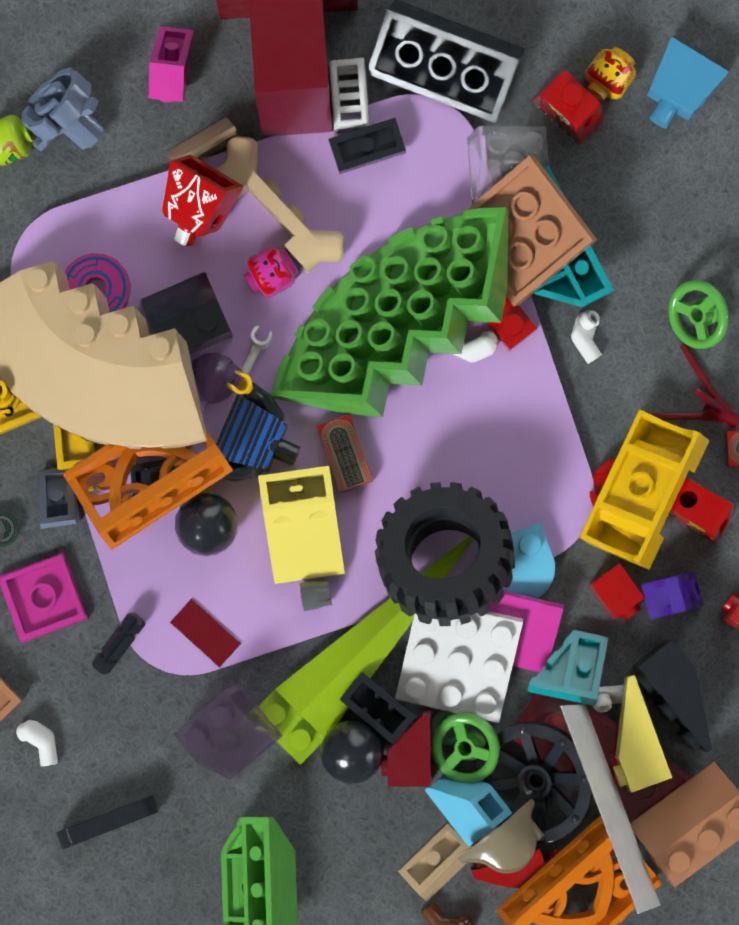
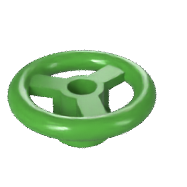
(702, 314)
(477, 744)

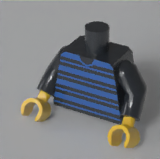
(254, 432)

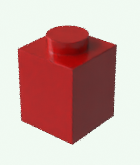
(617, 593)

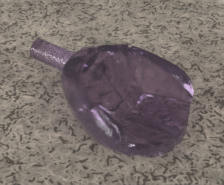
(211, 376)

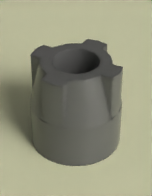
(315, 594)

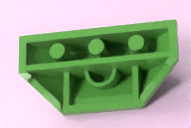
(258, 875)

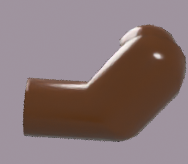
(434, 916)

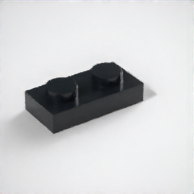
(367, 145)

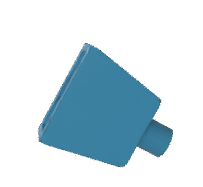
(682, 83)

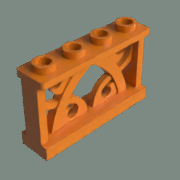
(134, 513)
(585, 853)

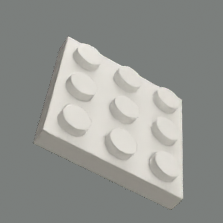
(460, 665)

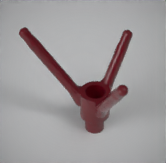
(715, 406)

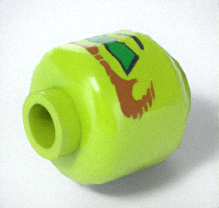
(14, 140)

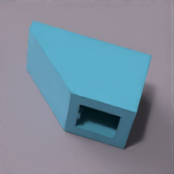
(469, 807)

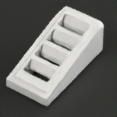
(349, 67)

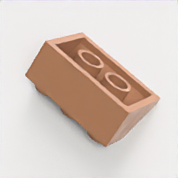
(691, 824)

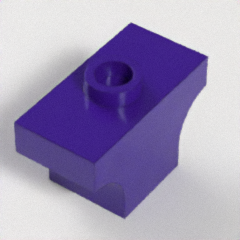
(672, 595)

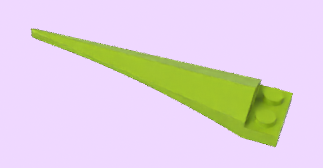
(309, 699)

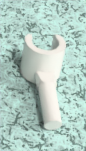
(255, 349)

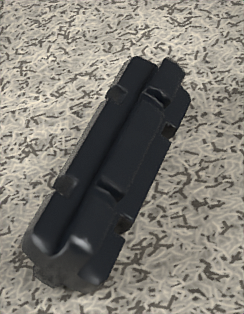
(118, 643)

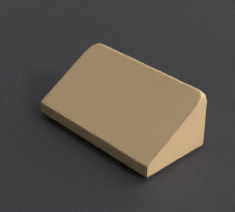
(206, 142)
(435, 862)

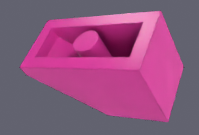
(170, 64)

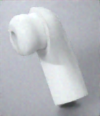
(583, 334)
(479, 347)
(608, 695)
(40, 737)

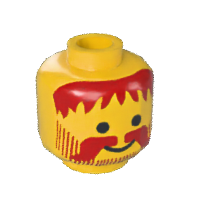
(610, 74)

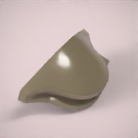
(510, 845)

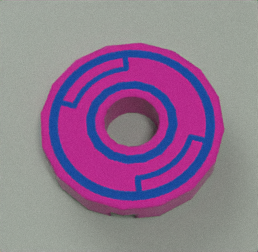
(103, 268)

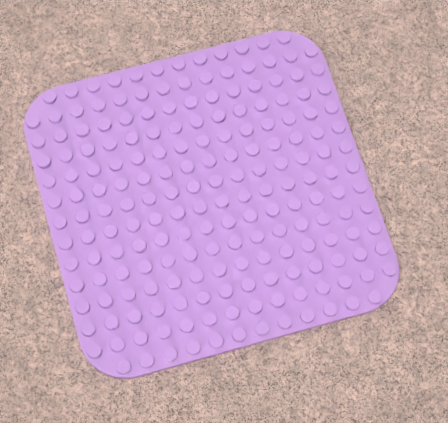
(470, 423)

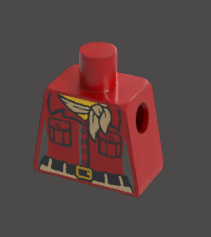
(569, 106)

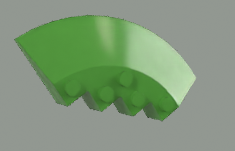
(396, 311)

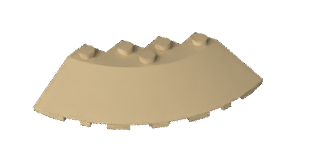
(95, 366)

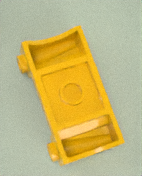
(643, 488)

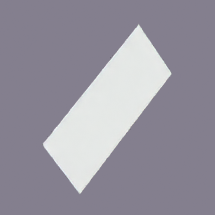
(611, 807)

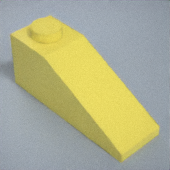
(638, 747)

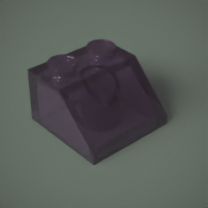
(228, 733)

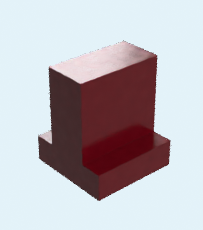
(289, 61)

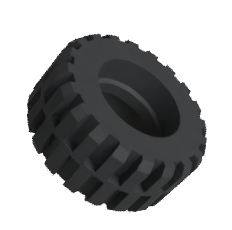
(438, 511)

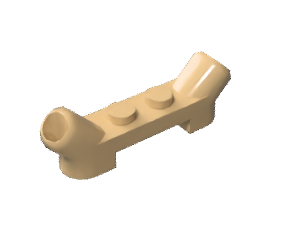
(305, 246)

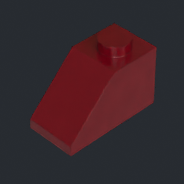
(410, 759)

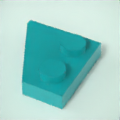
(573, 670)

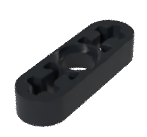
(107, 822)

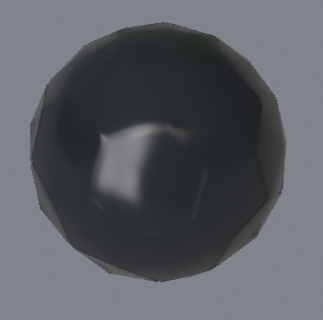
(206, 524)
(352, 751)

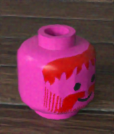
(270, 271)

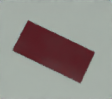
(205, 633)

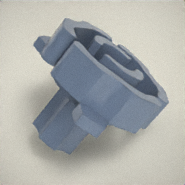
(65, 108)

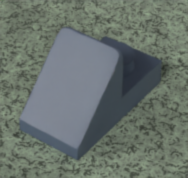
(56, 500)

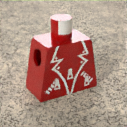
(197, 198)

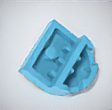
(533, 562)

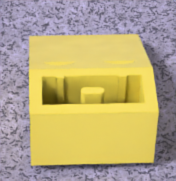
(301, 524)

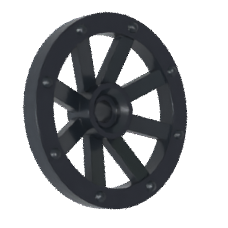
(538, 791)

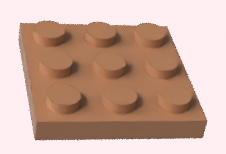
(541, 227)

